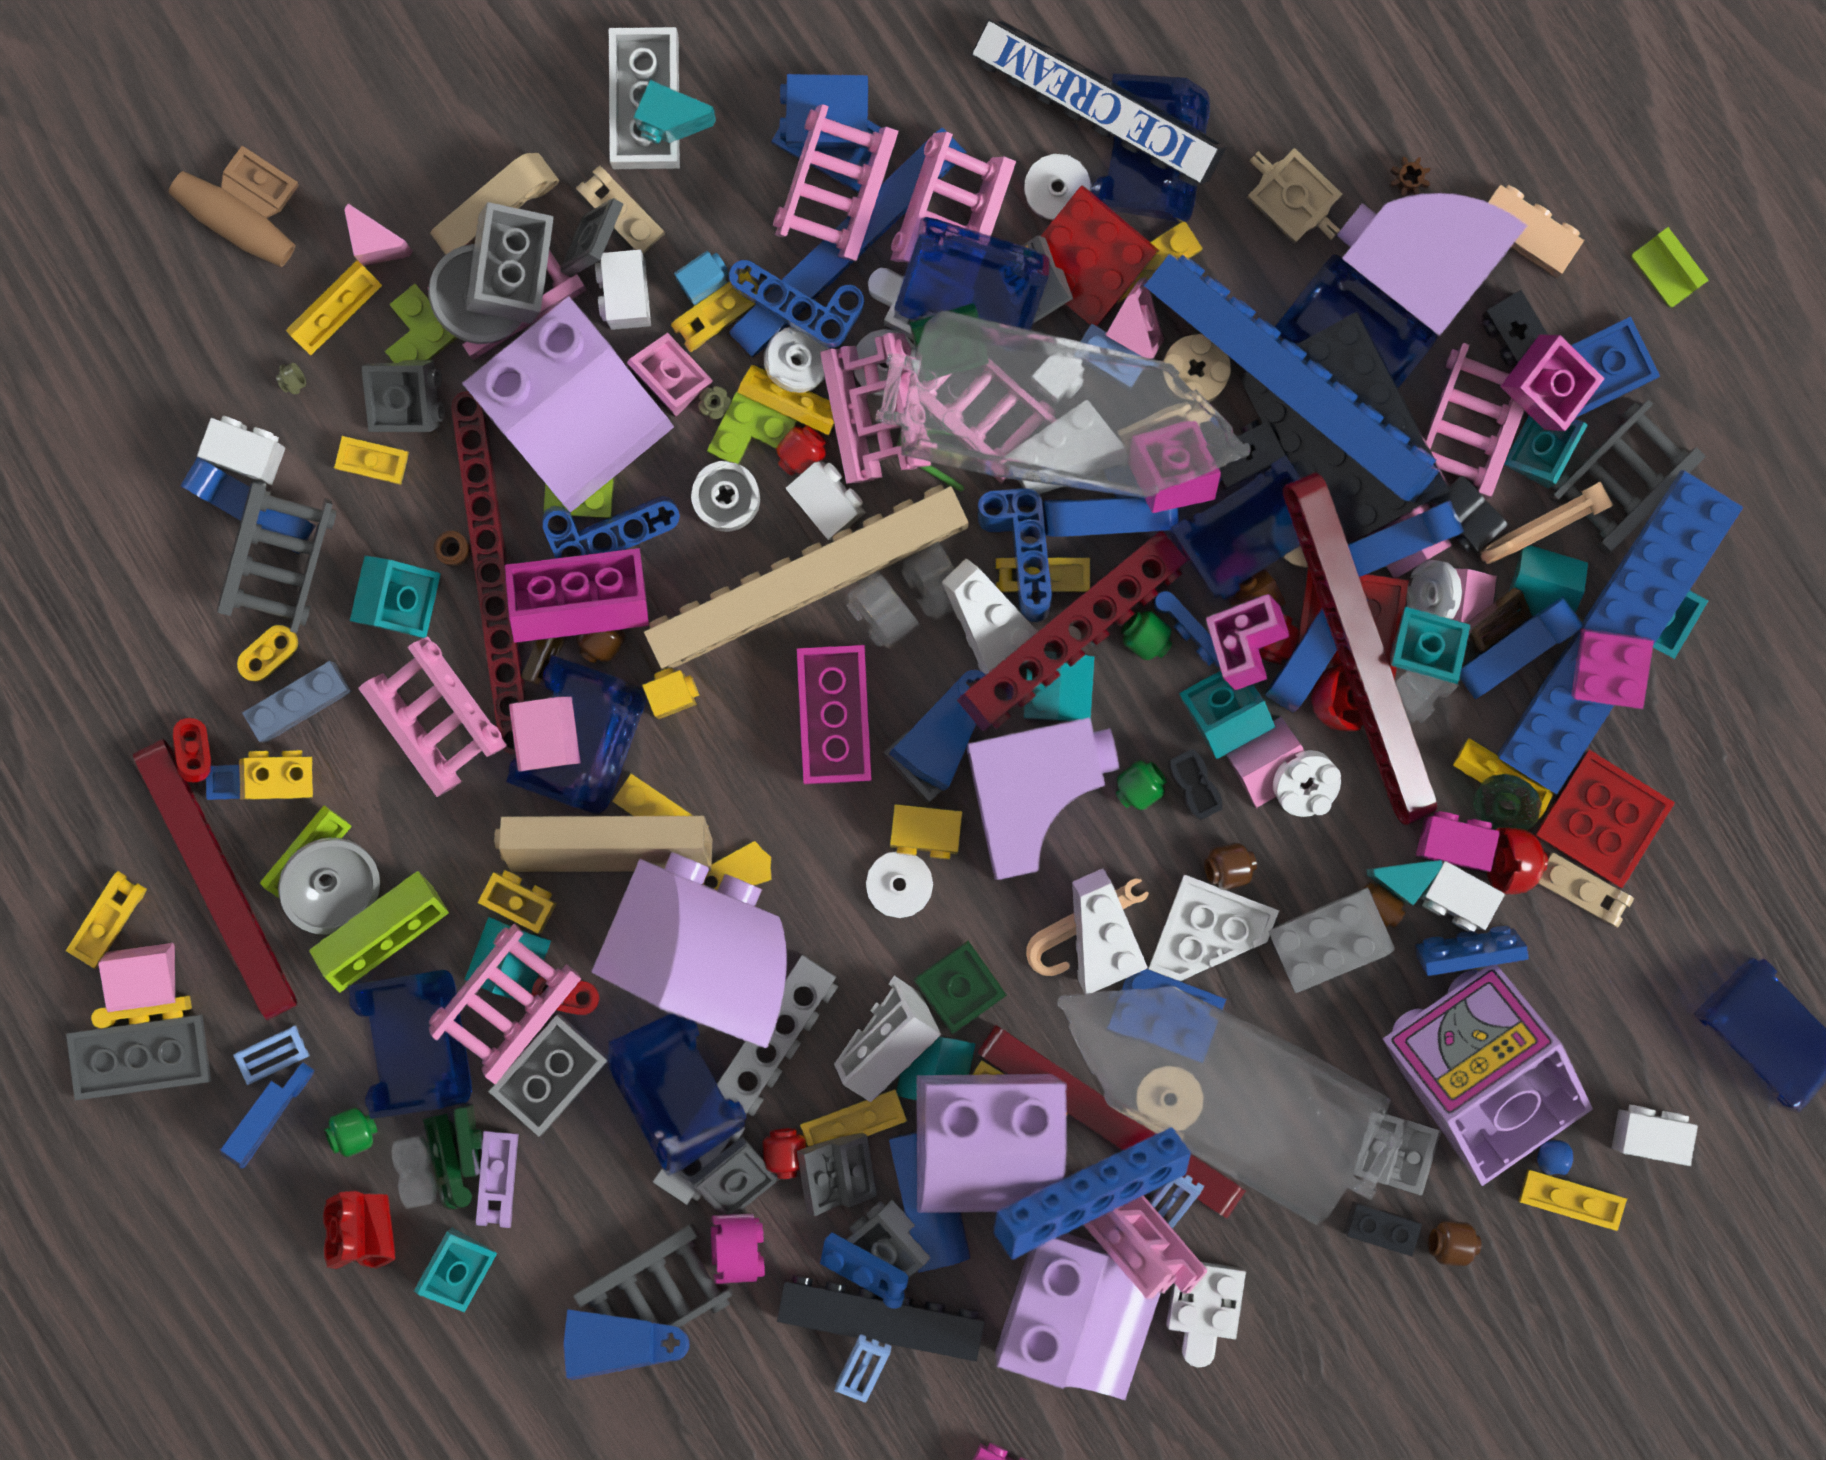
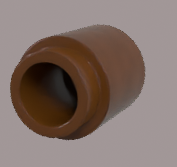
(443, 543)
(1387, 904)

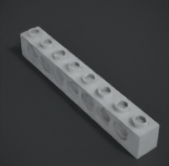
(806, 974)

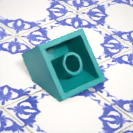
(670, 114)
(395, 596)
(1065, 698)
(1226, 715)

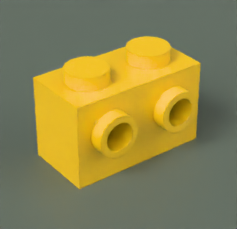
(670, 692)
(275, 776)
(925, 831)
(517, 902)

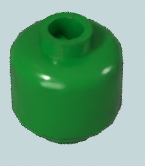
(1146, 635)
(1141, 785)
(350, 1132)

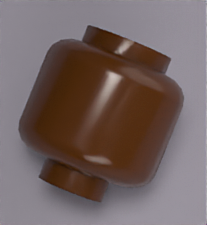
(600, 645)
(1230, 866)
(1454, 1243)

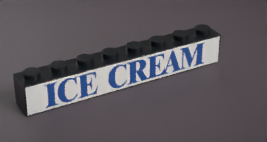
(1099, 101)

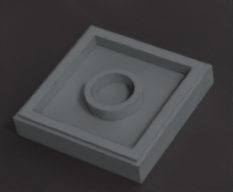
(591, 237)
(734, 1178)

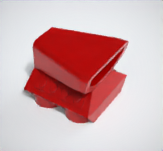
(358, 1230)

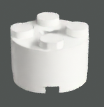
(719, 514)

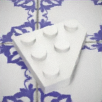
(1208, 928)

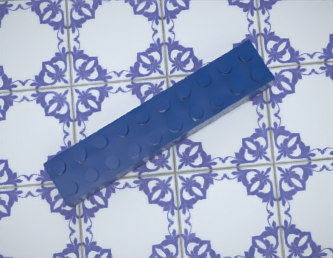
(1297, 382)
(1635, 603)

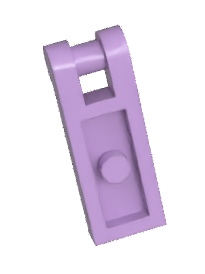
(497, 1177)

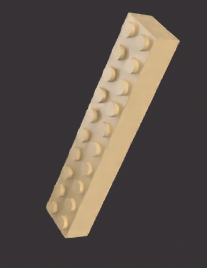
(807, 578)

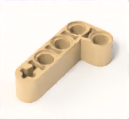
(512, 187)

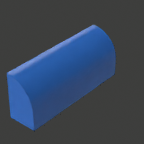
(937, 1233)

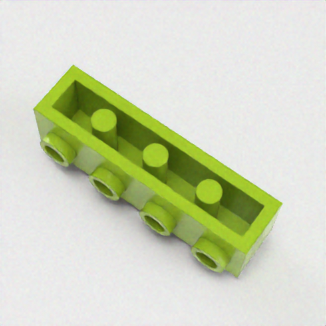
(378, 928)

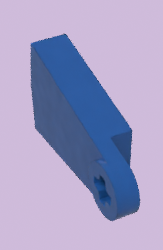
(940, 738)
(263, 1116)
(611, 1344)

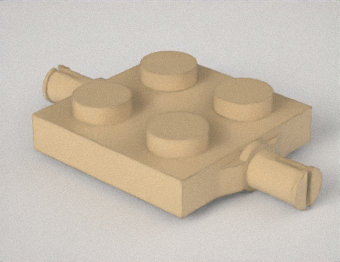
(1294, 195)

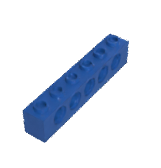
(1091, 1193)

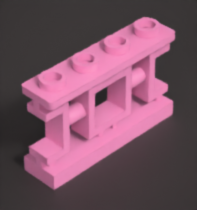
(852, 411)
(1147, 1248)

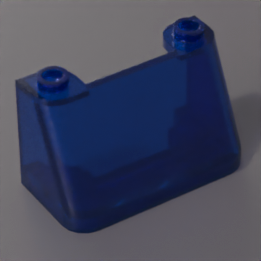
(1136, 183)
(963, 267)
(1343, 290)
(1240, 532)
(605, 724)
(1769, 1032)
(411, 1064)
(672, 1091)

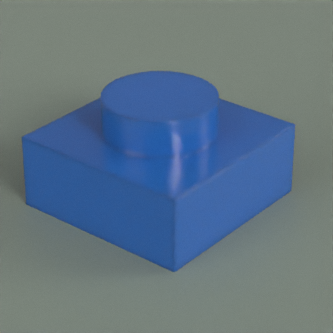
(223, 783)

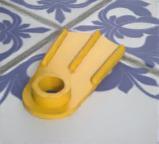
(747, 864)

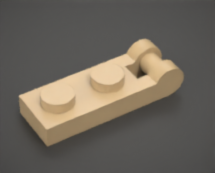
(633, 222)
(1584, 889)

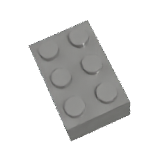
(509, 263)
(1331, 940)
(549, 1075)

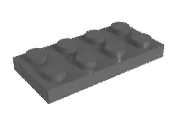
(138, 1057)

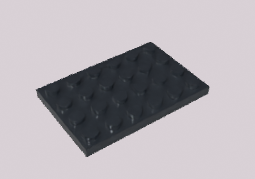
(1357, 495)

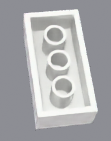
(634, 60)

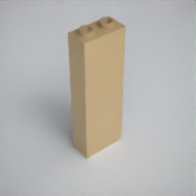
(600, 842)

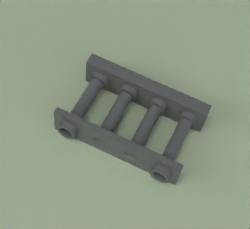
(1658, 484)
(251, 532)
(654, 1262)

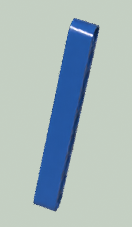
(823, 265)

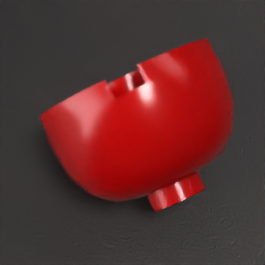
(1334, 701)
(1517, 861)

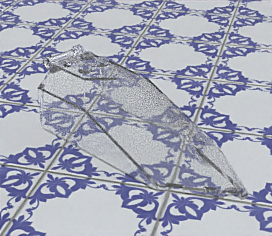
(1052, 410)
(1234, 1094)

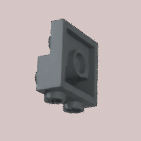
(402, 396)
(888, 1237)

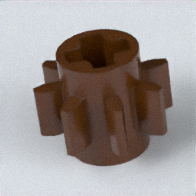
(1412, 168)

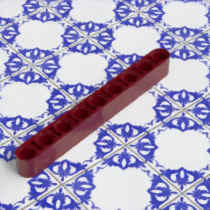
(215, 880)
(1093, 1111)

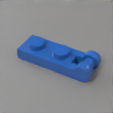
(1187, 626)
(865, 1270)

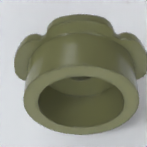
(291, 378)
(707, 396)

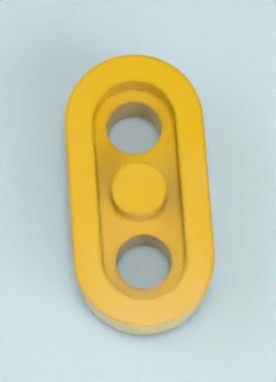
(267, 651)

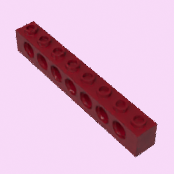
(1156, 553)

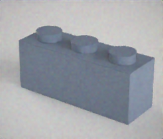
(297, 702)

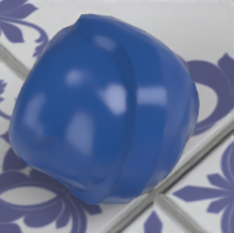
(1555, 1157)

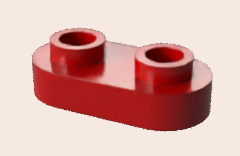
(191, 752)
(570, 1003)

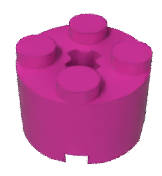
(736, 1248)

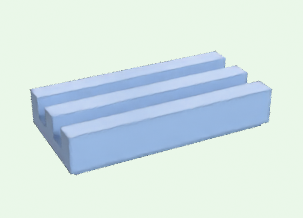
(245, 1067)
(1183, 1184)
(871, 1348)

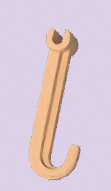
(1592, 501)
(1066, 929)

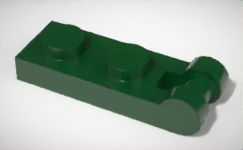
(446, 1162)

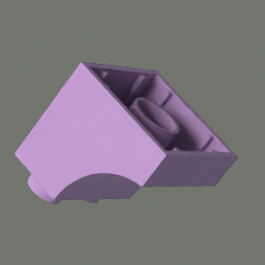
(568, 404)
(1029, 780)
(1075, 1319)

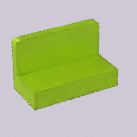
(1669, 267)

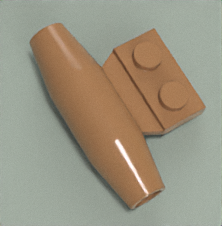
(240, 208)

